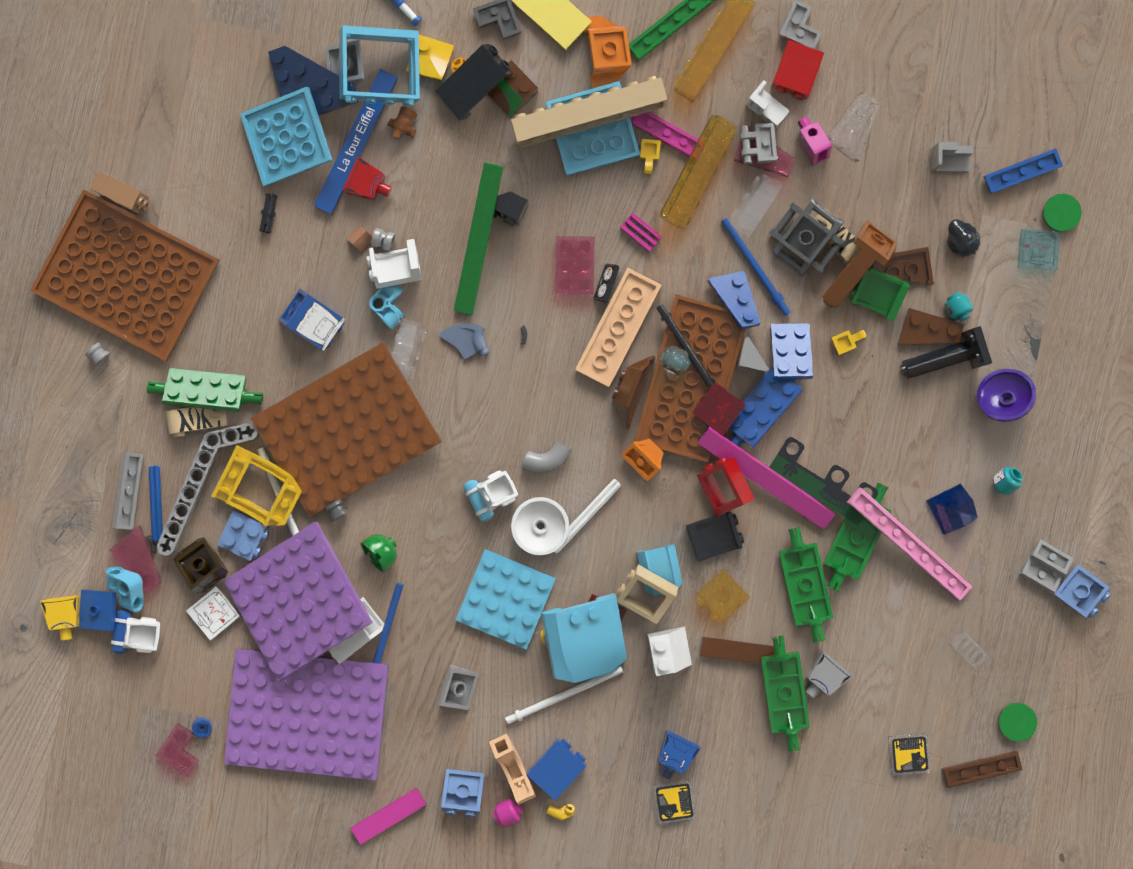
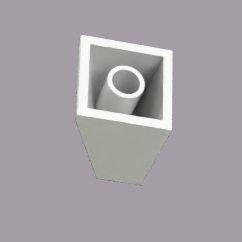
(355, 642)
(669, 651)

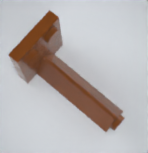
(873, 247)

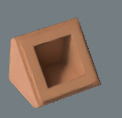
(360, 238)

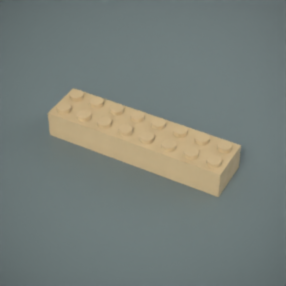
(589, 112)

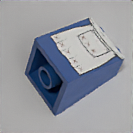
(312, 320)

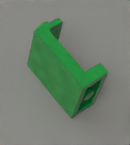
(880, 293)

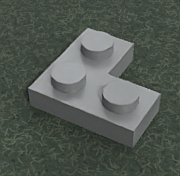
(795, 28)

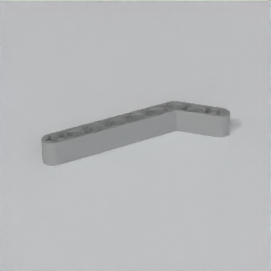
(198, 486)

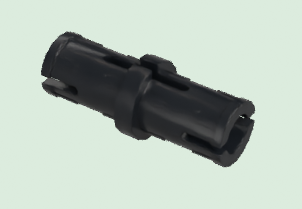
(268, 213)

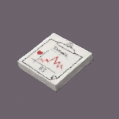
(213, 613)

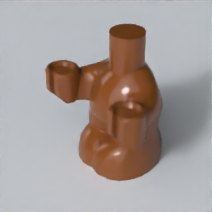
(403, 122)

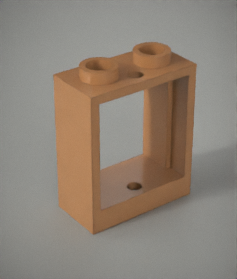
(120, 193)

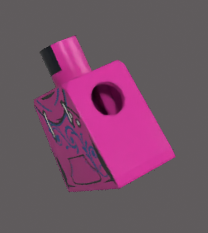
(814, 141)

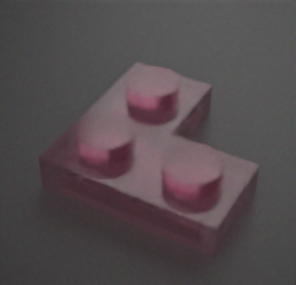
(173, 750)

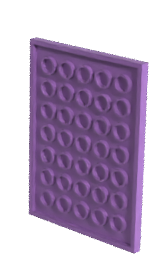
(310, 722)

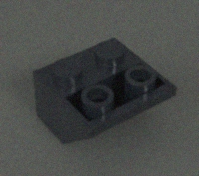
(511, 208)

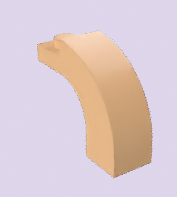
(513, 768)

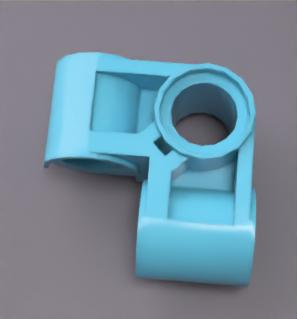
(388, 313)
(128, 586)

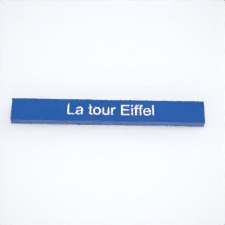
(354, 144)

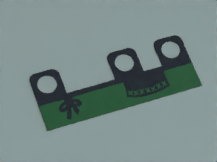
(822, 489)

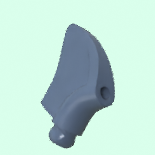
(467, 339)

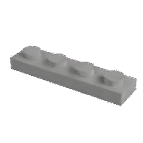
(127, 490)

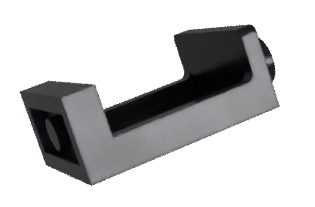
(715, 536)

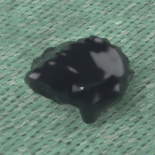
(963, 238)

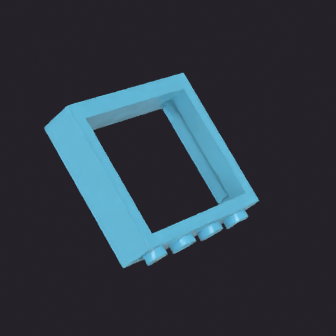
(387, 35)

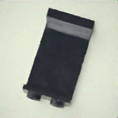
(473, 80)

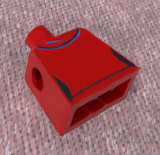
(366, 181)

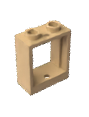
(655, 582)

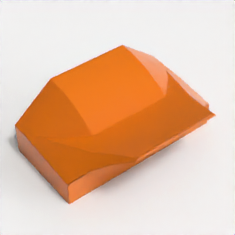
(644, 458)

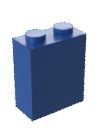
(557, 768)

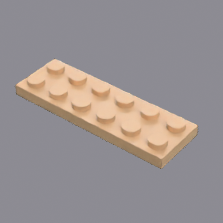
(618, 327)

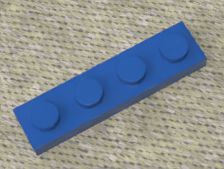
(1023, 171)

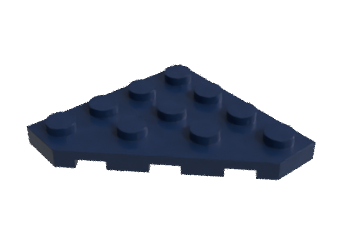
(297, 71)

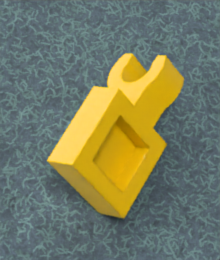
(649, 152)
(845, 341)

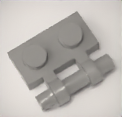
(764, 141)

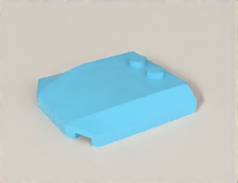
(585, 639)

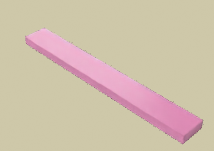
(909, 544)

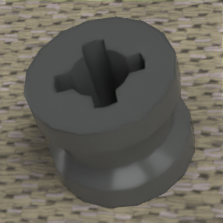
(336, 510)

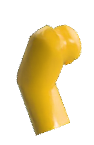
(561, 813)

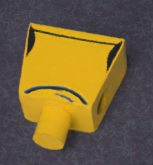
(62, 614)

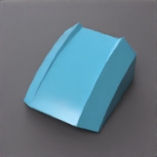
(663, 563)

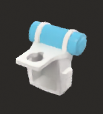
(487, 495)

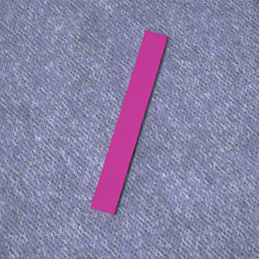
(767, 478)

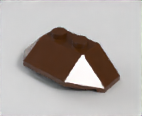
(631, 389)

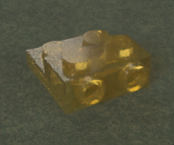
(721, 596)

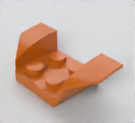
(608, 51)

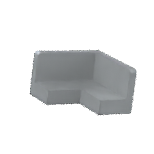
(950, 157)

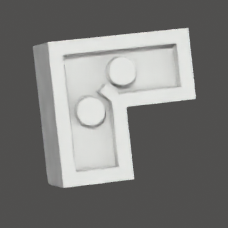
(766, 106)

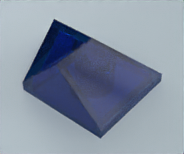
(952, 509)

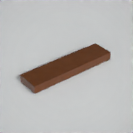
(734, 650)
(982, 769)

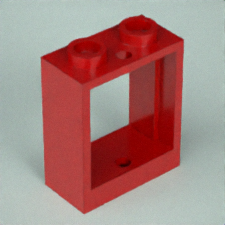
(736, 481)

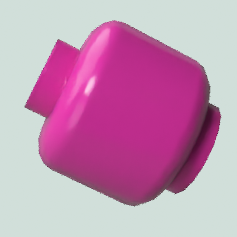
(507, 813)

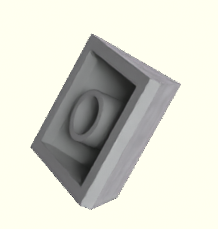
(354, 61)
(749, 358)
(458, 688)

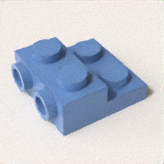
(243, 536)
(1083, 592)
(462, 793)

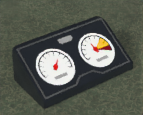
(606, 283)

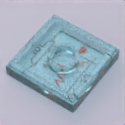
(1039, 249)

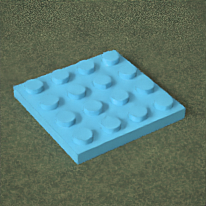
(286, 136)
(596, 145)
(505, 599)

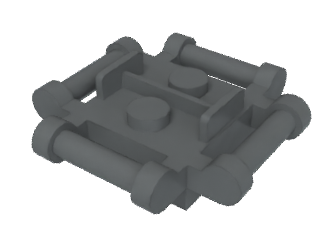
(807, 237)

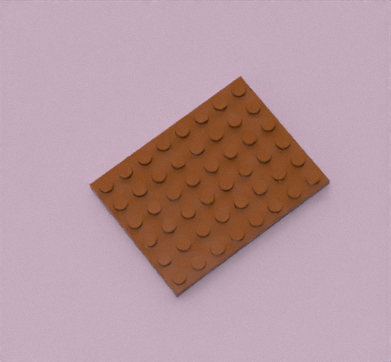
(125, 275)
(347, 429)

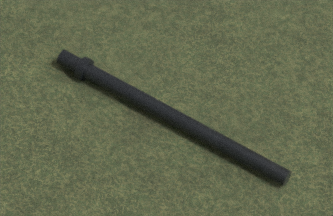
(684, 344)

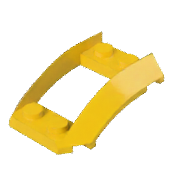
(232, 476)

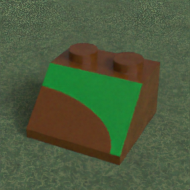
(513, 91)

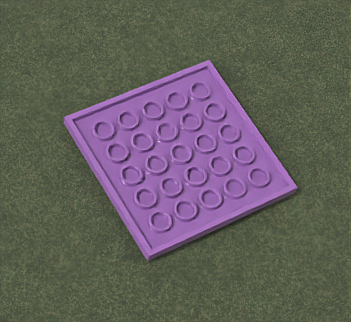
(298, 601)

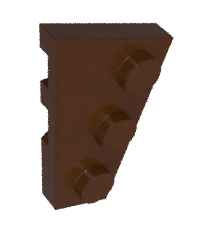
(909, 265)
(928, 329)

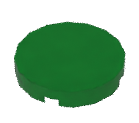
(1061, 212)
(1017, 721)

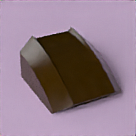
(200, 566)

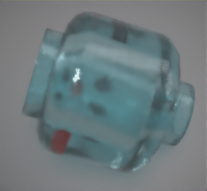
(675, 359)

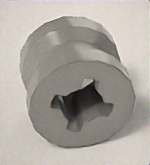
(97, 354)

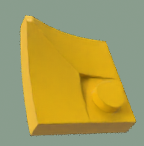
(433, 58)

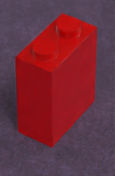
(797, 70)

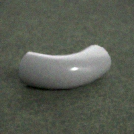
(547, 461)

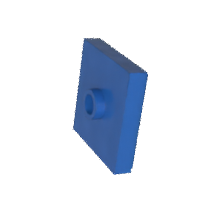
(97, 610)

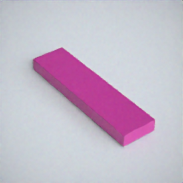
(665, 132)
(388, 816)

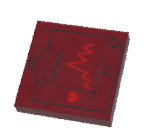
(719, 408)

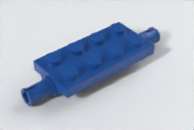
(763, 409)

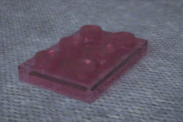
(575, 265)

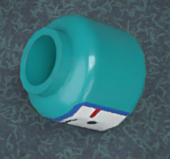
(1007, 480)

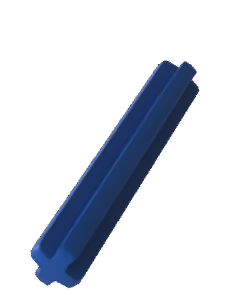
(155, 502)

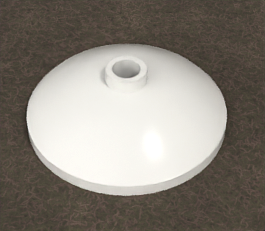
(525, 526)

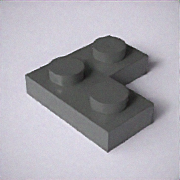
(501, 12)

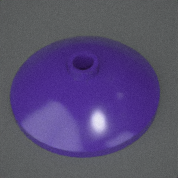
(1005, 385)

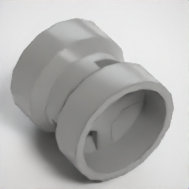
(383, 239)

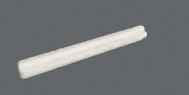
(588, 513)

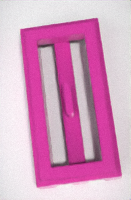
(644, 225)

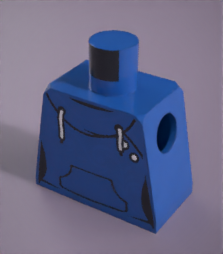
(676, 754)

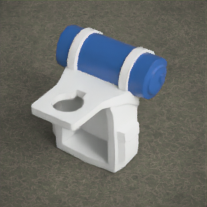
(134, 633)

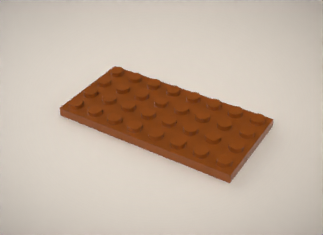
(672, 396)

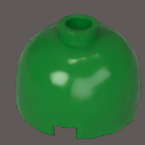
(380, 550)

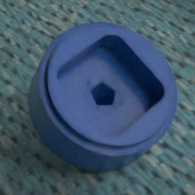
(201, 727)

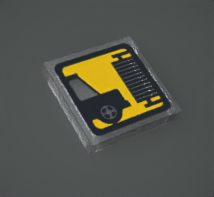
(909, 754)
(674, 801)

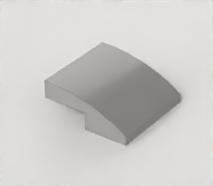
(1046, 566)

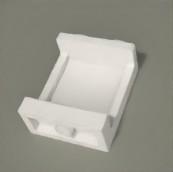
(394, 266)

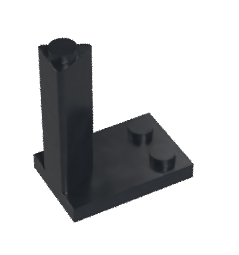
(973, 349)

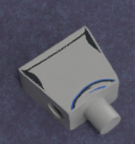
(826, 675)

